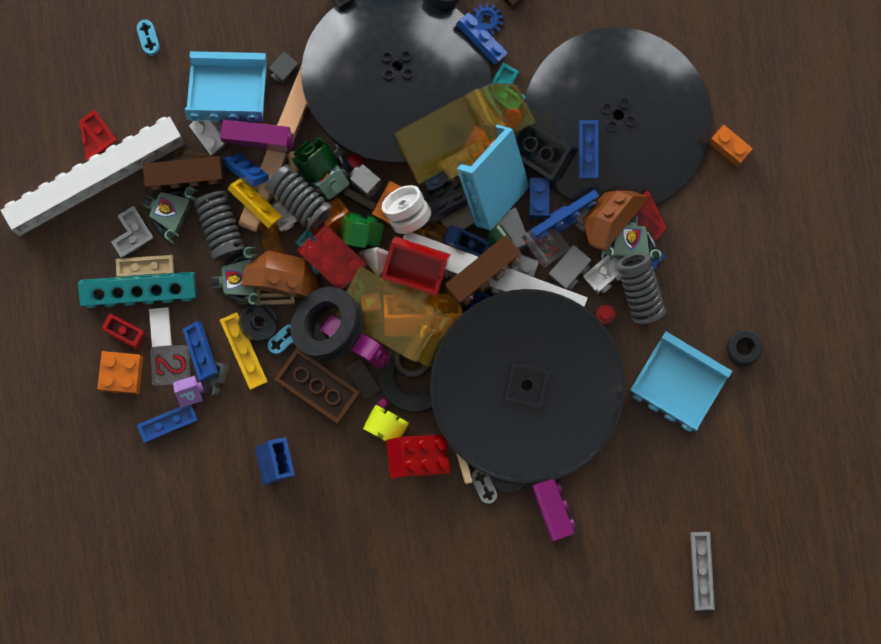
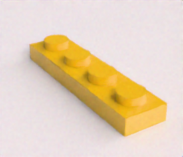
(243, 352)

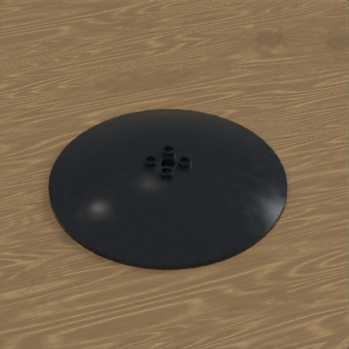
(352, 78)
(654, 88)
(537, 430)

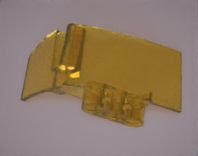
(462, 130)
(399, 316)

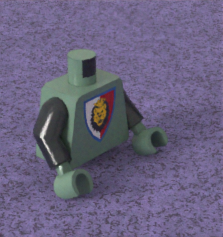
(334, 179)
(169, 210)
(633, 240)
(232, 278)

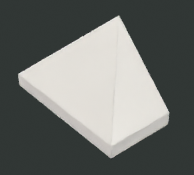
(374, 258)

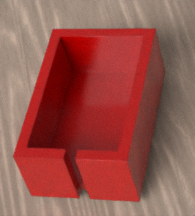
(331, 256)
(415, 266)
(417, 456)

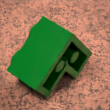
(360, 231)

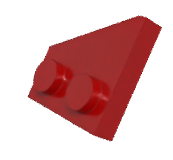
(95, 135)
(650, 217)

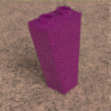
(257, 135)
(364, 348)

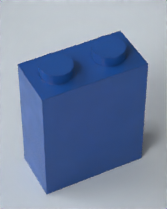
(274, 461)

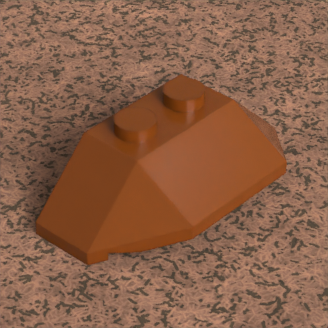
(611, 216)
(280, 275)

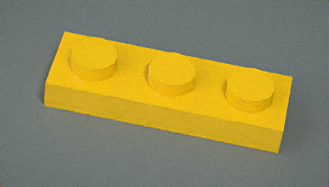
(255, 203)

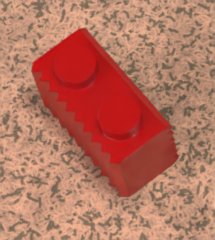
(123, 331)

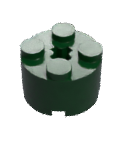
(314, 159)

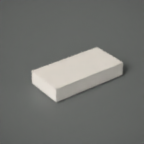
(160, 327)

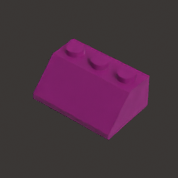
(553, 509)

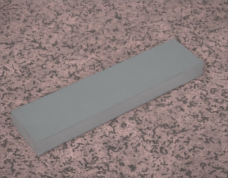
(702, 571)

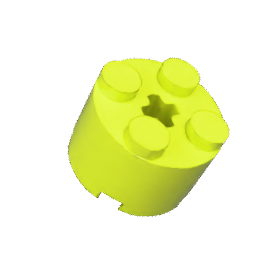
(385, 425)

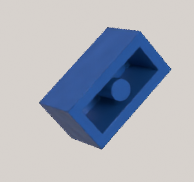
(539, 198)

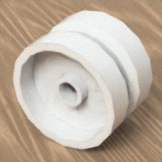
(406, 209)

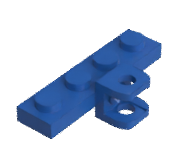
(564, 217)

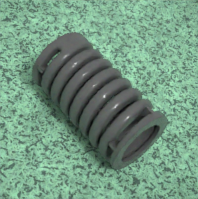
(298, 198)
(224, 224)
(641, 288)

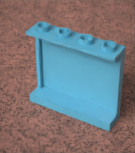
(226, 86)
(494, 180)
(679, 382)

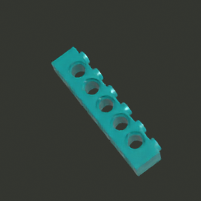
(88, 286)

